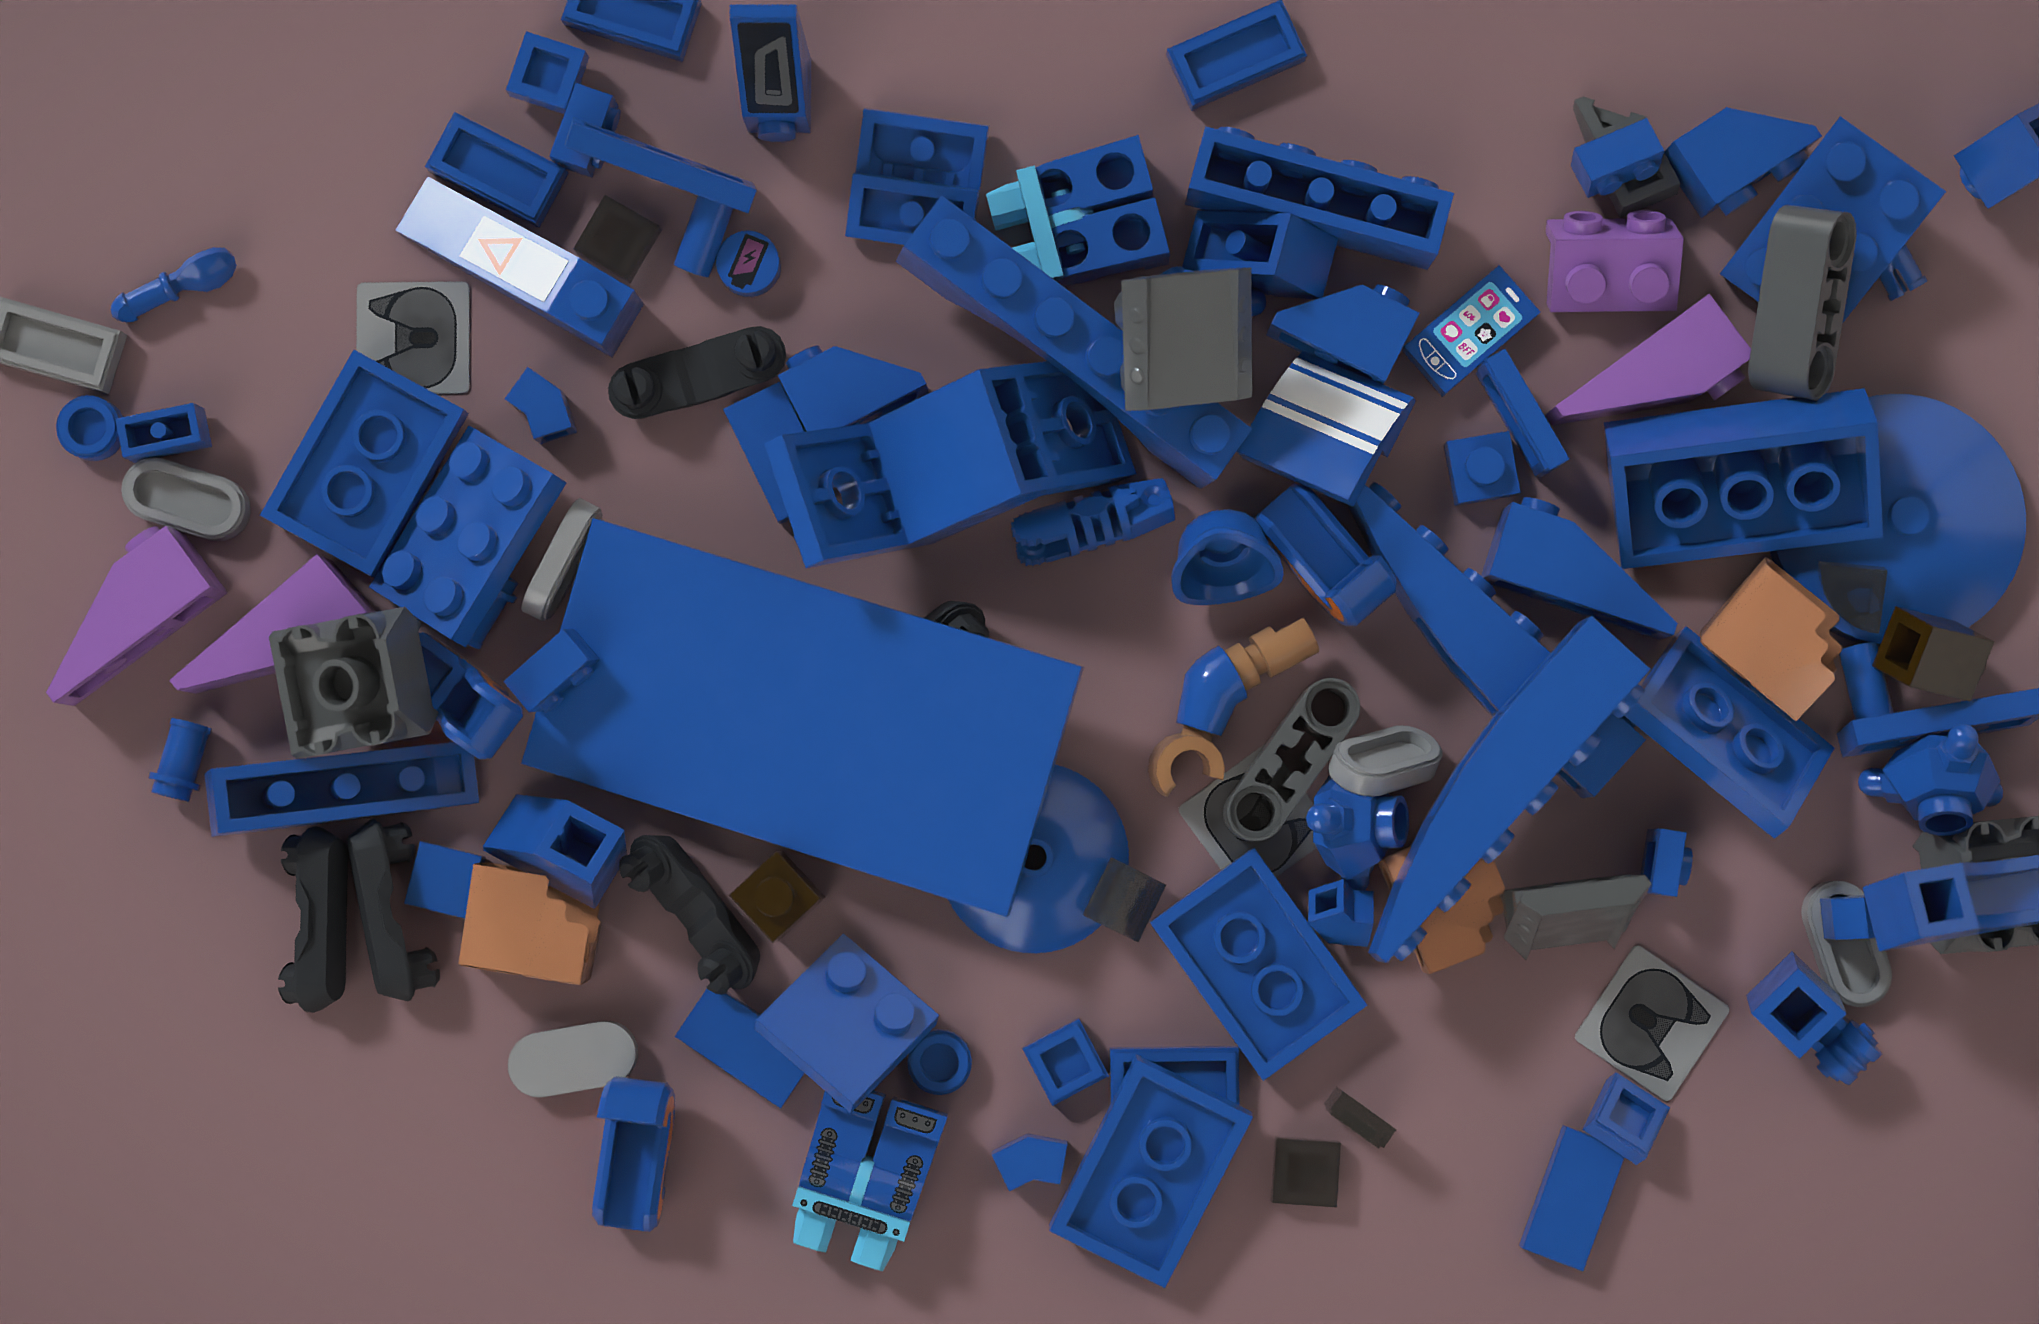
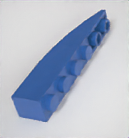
(1471, 632)
(1509, 772)

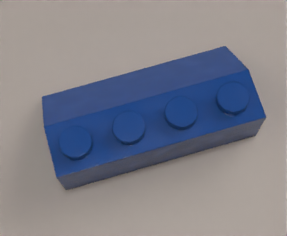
(1745, 478)

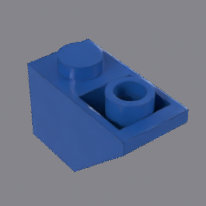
(1732, 153)
(560, 842)

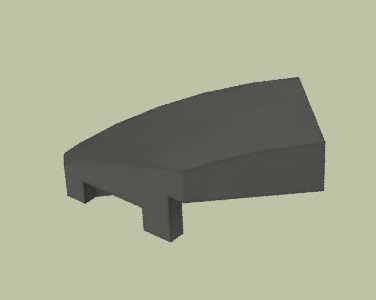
(1634, 194)

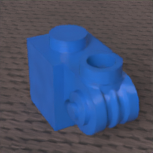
(1810, 1014)

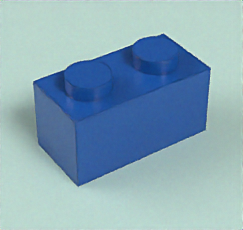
(590, 106)
(1617, 158)
(163, 432)
(551, 671)

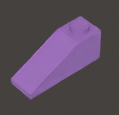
(1670, 368)
(139, 605)
(243, 652)

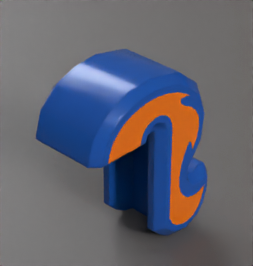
(1326, 556)
(469, 702)
(633, 1153)

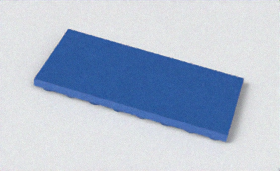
(807, 717)

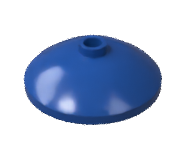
(1079, 837)

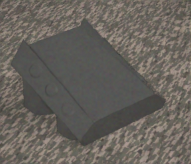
(1186, 338)
(352, 682)
(1984, 843)
(1571, 912)

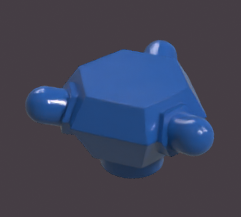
(1938, 781)
(1356, 830)

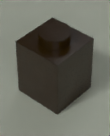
(1933, 654)
(777, 896)

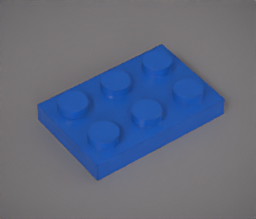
(1854, 177)
(364, 463)
(467, 535)
(1729, 733)
(1258, 964)
(1150, 1171)

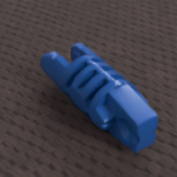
(1092, 521)

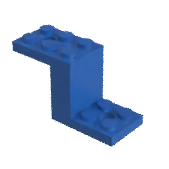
(945, 462)

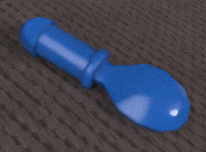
(200, 272)

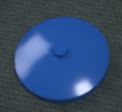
(1946, 516)

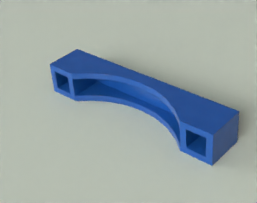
(1013, 294)
(1953, 901)

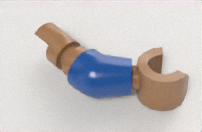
(1215, 688)

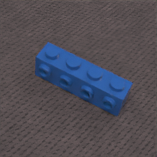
(1345, 198)

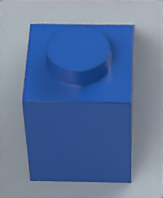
(2002, 159)
(1283, 251)
(1350, 328)
(846, 387)

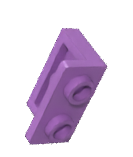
(1613, 262)

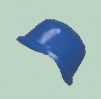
(1224, 560)

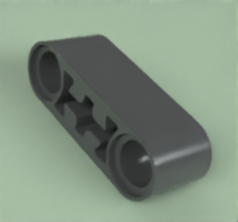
(1802, 301)
(1312, 757)

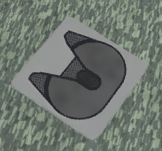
(417, 331)
(1279, 852)
(1652, 1023)

